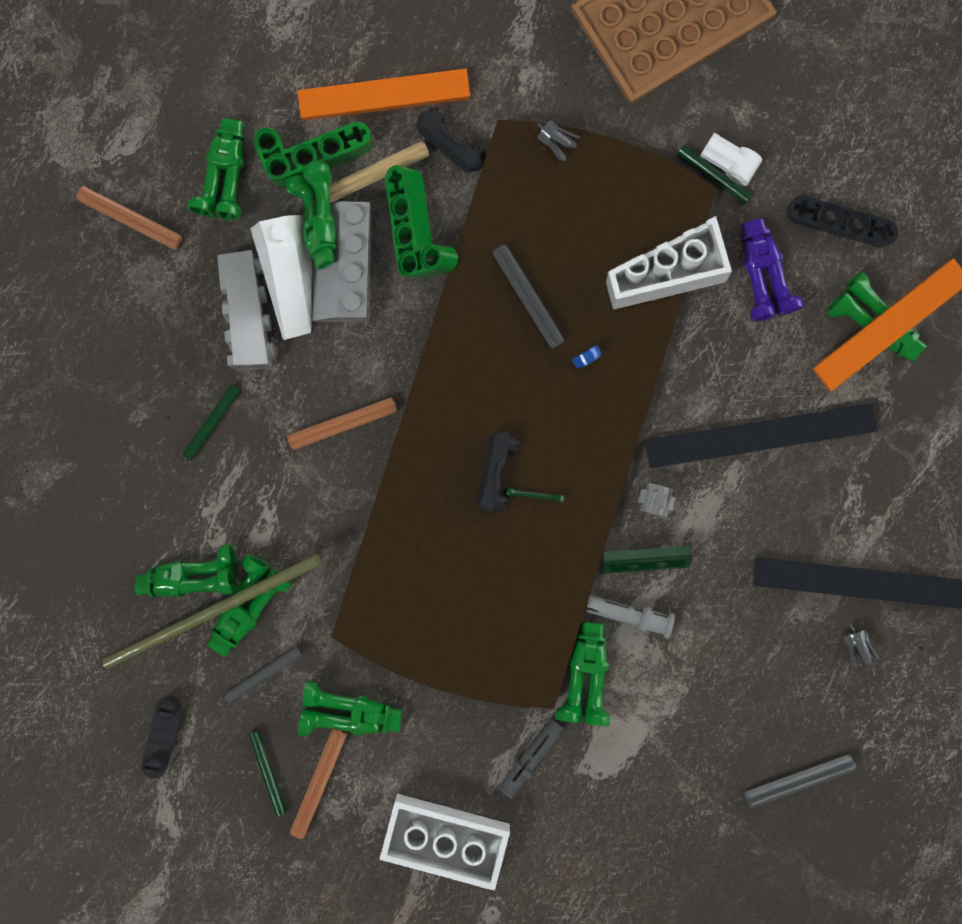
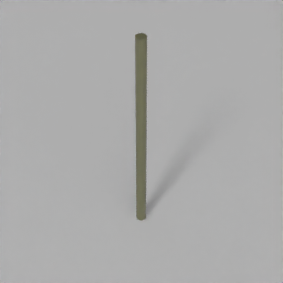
(212, 611)

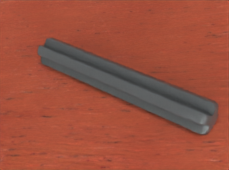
(528, 296)
(800, 781)

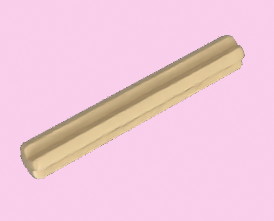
(377, 171)

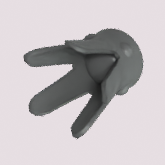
(552, 132)
(860, 639)

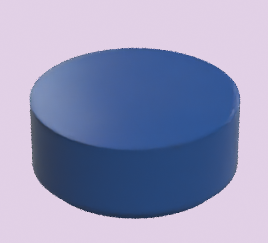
(587, 357)

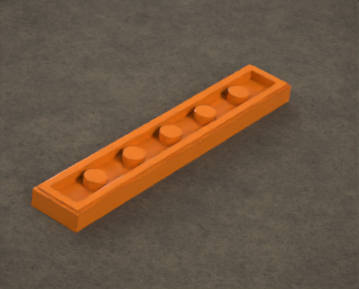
(383, 94)
(890, 325)

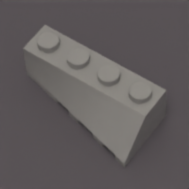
(245, 312)

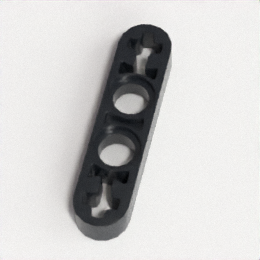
(841, 225)

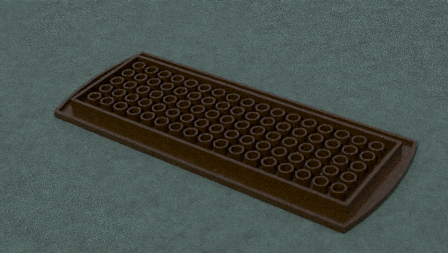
(500, 596)

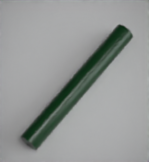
(714, 174)
(211, 422)
(267, 773)

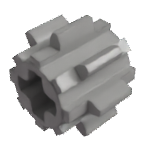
(656, 500)

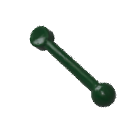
(510, 492)

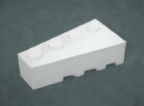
(675, 267)

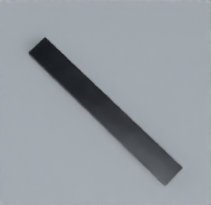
(761, 435)
(858, 582)

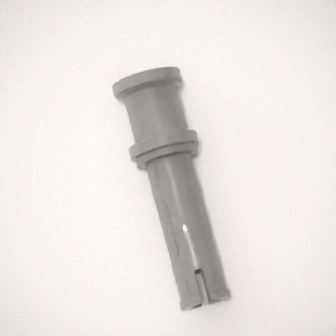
(643, 618)

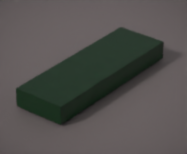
(646, 559)

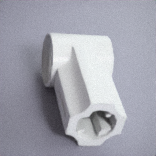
(737, 162)

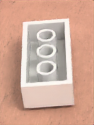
(445, 842)

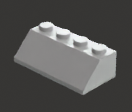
(343, 288)

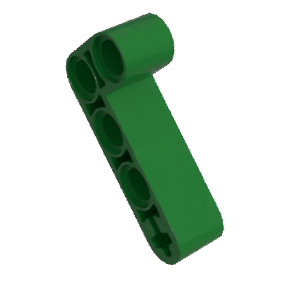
(315, 147)
(411, 228)

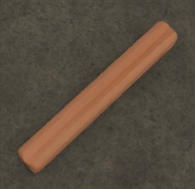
(129, 217)
(342, 423)
(318, 783)

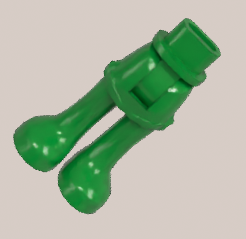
(227, 155)
(318, 224)
(845, 305)
(173, 581)
(237, 622)
(590, 658)
(365, 718)

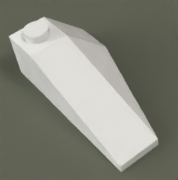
(286, 272)

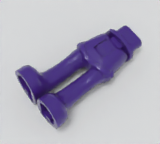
(762, 254)

